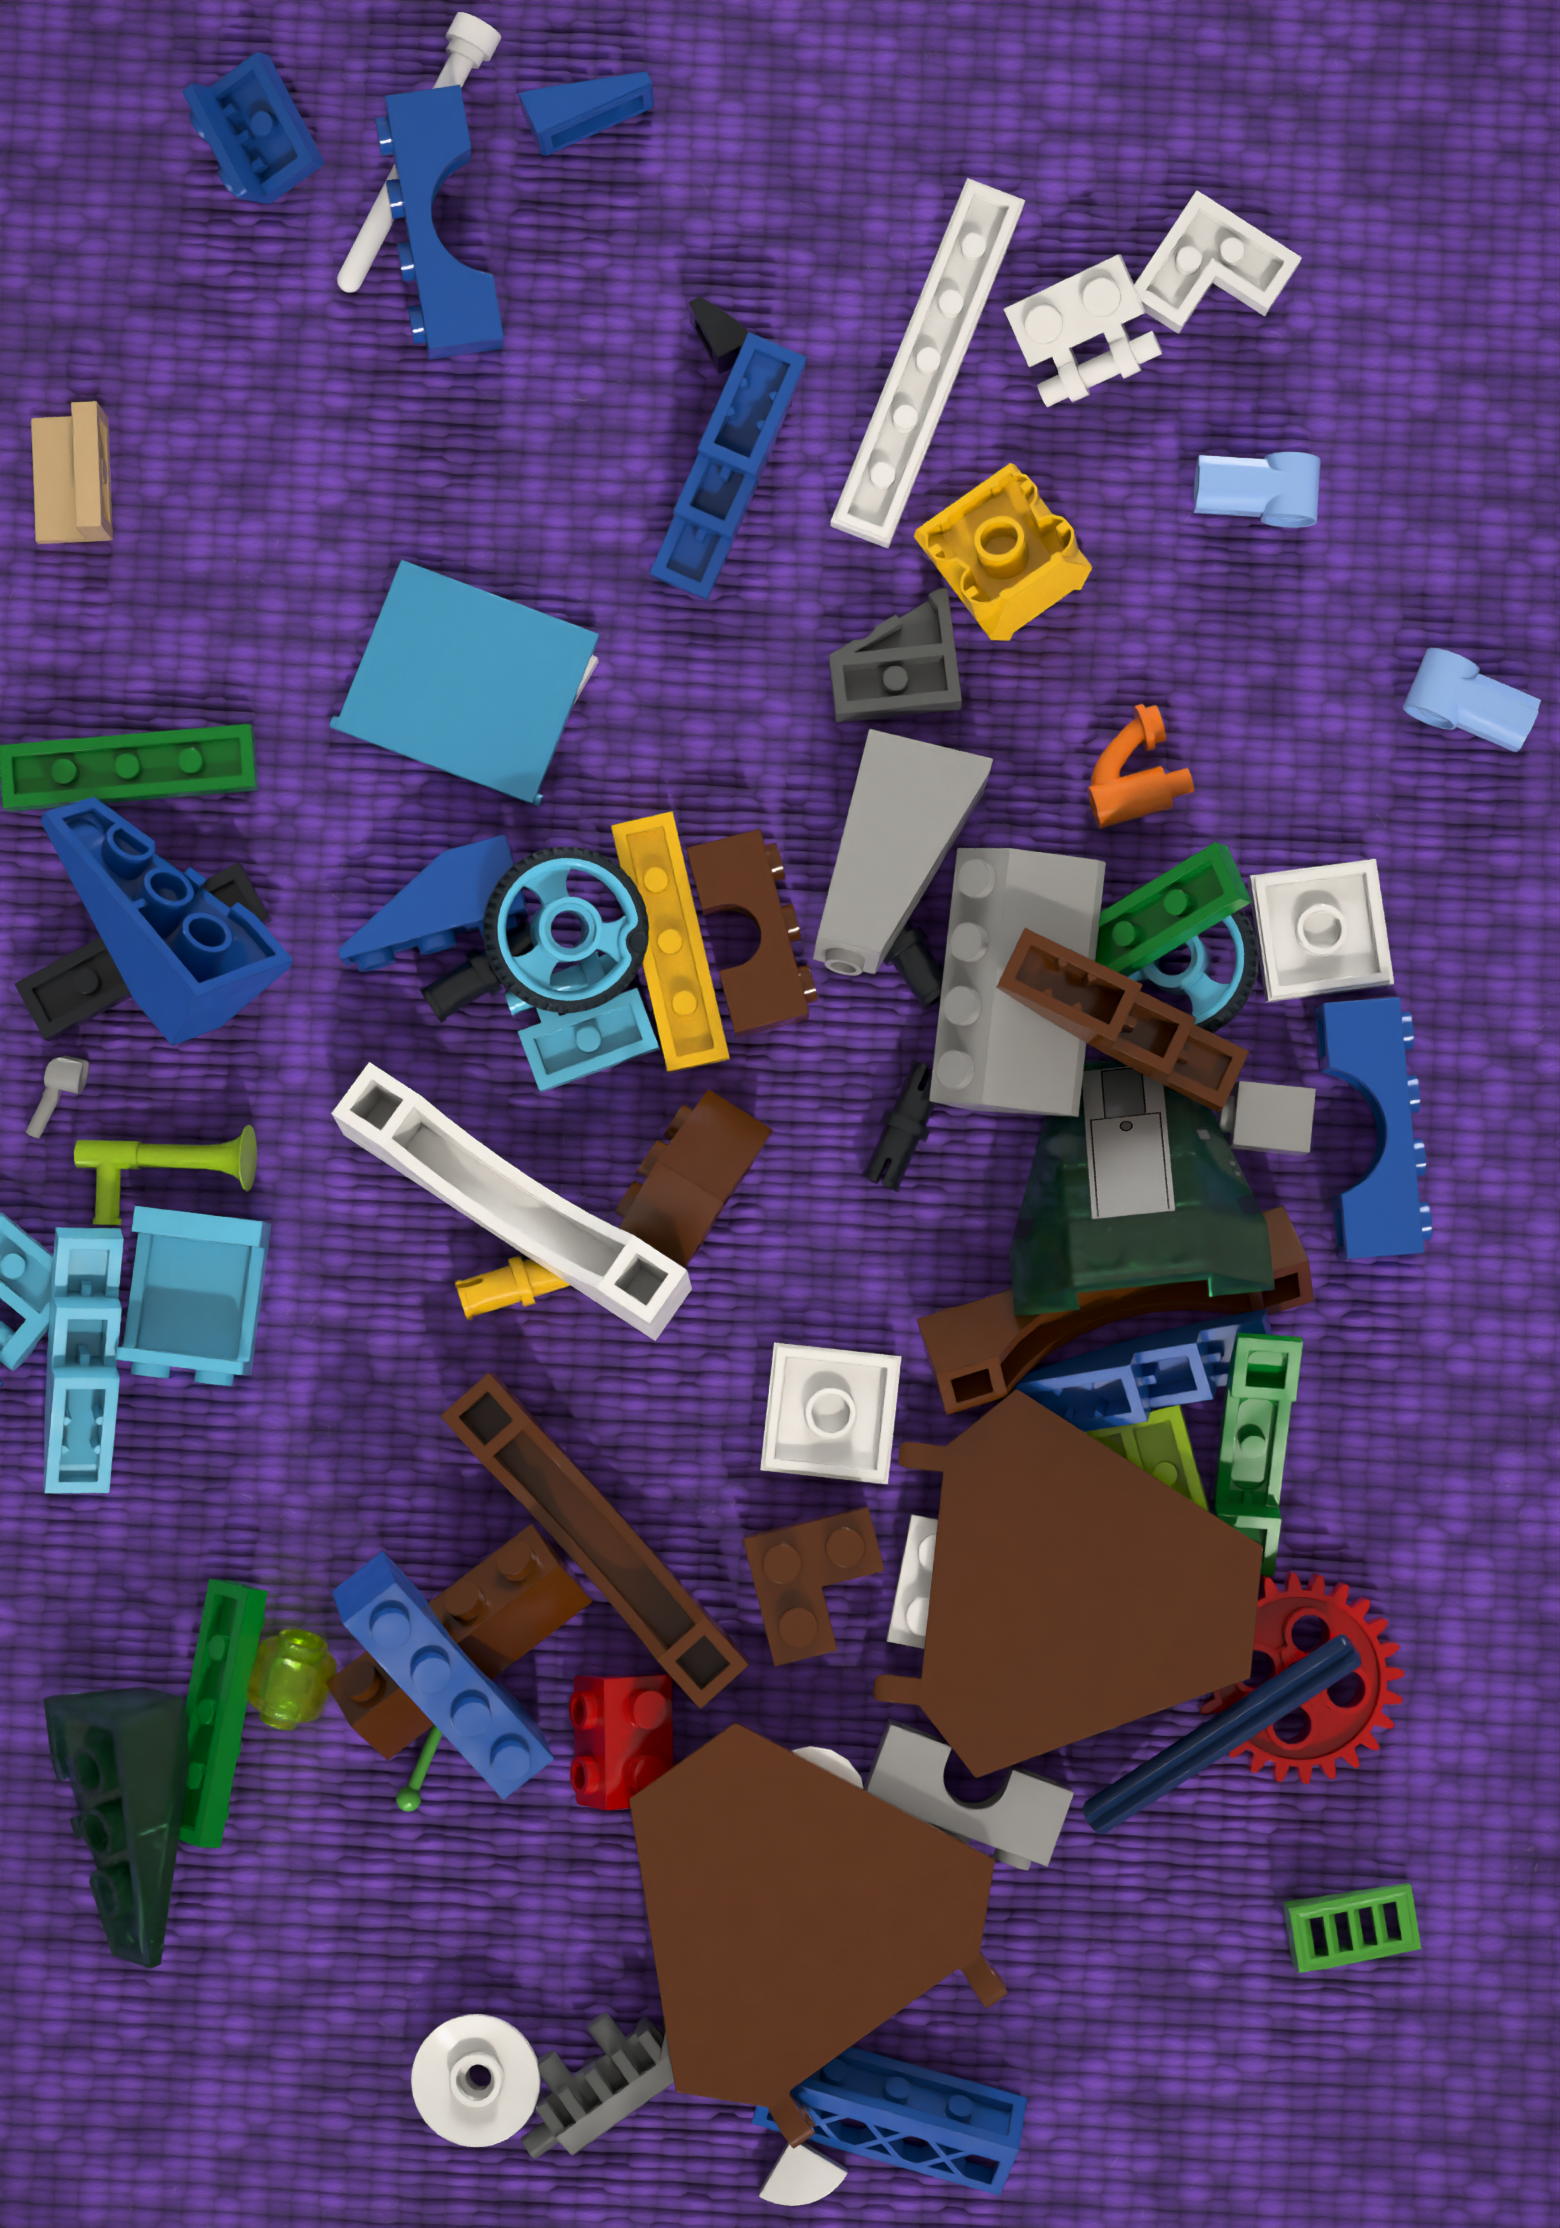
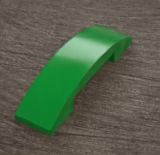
(1254, 1437)

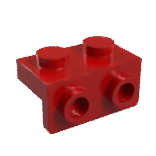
(619, 1736)

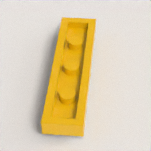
(675, 951)

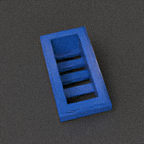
(581, 109)

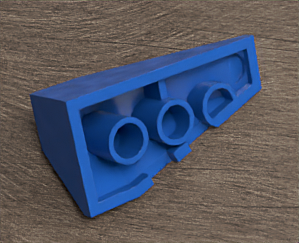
(171, 939)

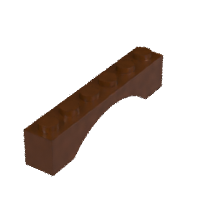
(986, 1350)
(596, 1538)

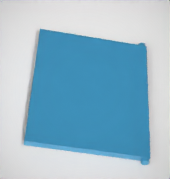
(467, 682)

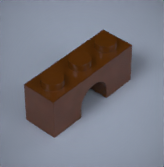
(741, 878)

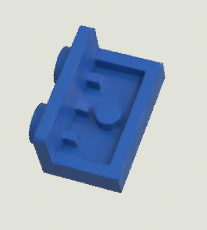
(254, 131)

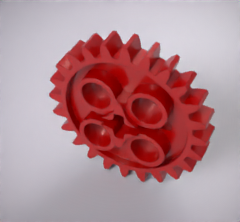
(1328, 1727)

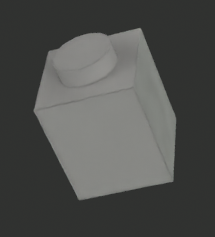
(1268, 1118)

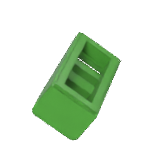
(1300, 1938)

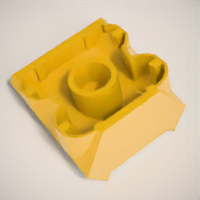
(1004, 552)

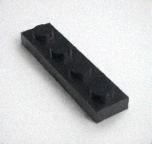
(88, 979)

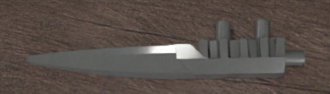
(603, 2090)

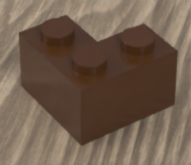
(691, 1176)
(793, 1566)

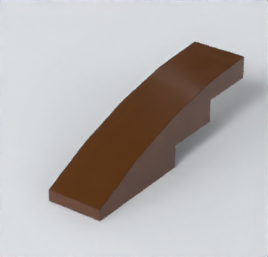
(1121, 1020)

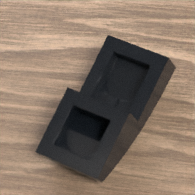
(718, 333)

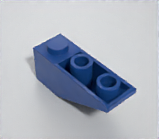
(436, 906)

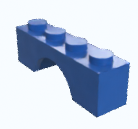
(428, 145)
(1366, 1049)
(430, 1667)

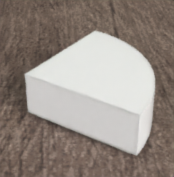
(801, 2176)

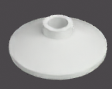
(456, 2105)

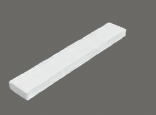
(927, 363)

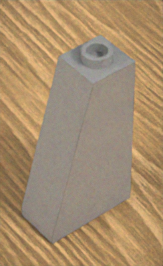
(896, 835)

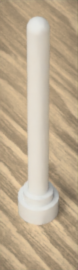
(468, 46)

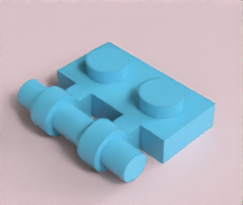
(584, 1041)

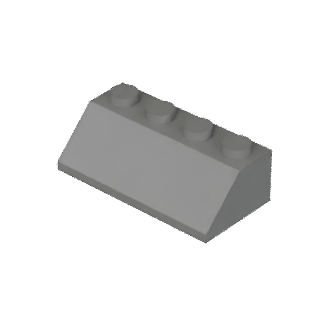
(988, 1045)

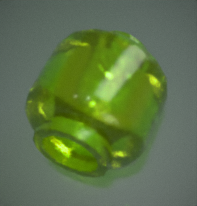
(291, 1678)

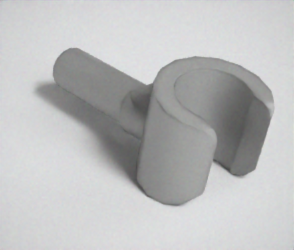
(61, 1075)

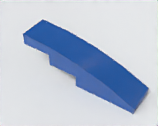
(728, 466)
(1143, 1373)

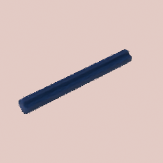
(1222, 1734)

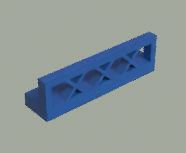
(917, 2102)

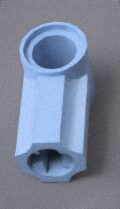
(1276, 488)
(1454, 694)

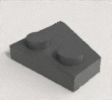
(899, 667)

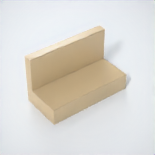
(72, 476)

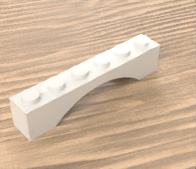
(474, 1180)

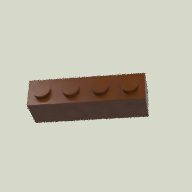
(492, 1616)

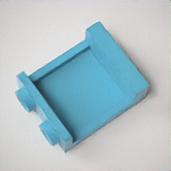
(195, 1294)

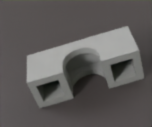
(1016, 1820)

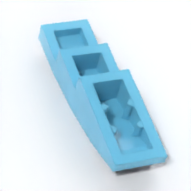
(82, 1360)

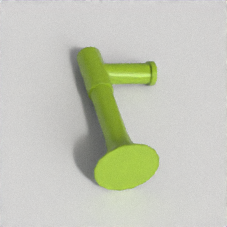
(110, 1156)

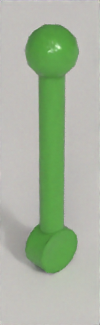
(409, 1797)

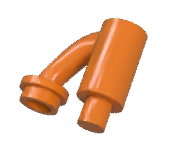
(1137, 794)

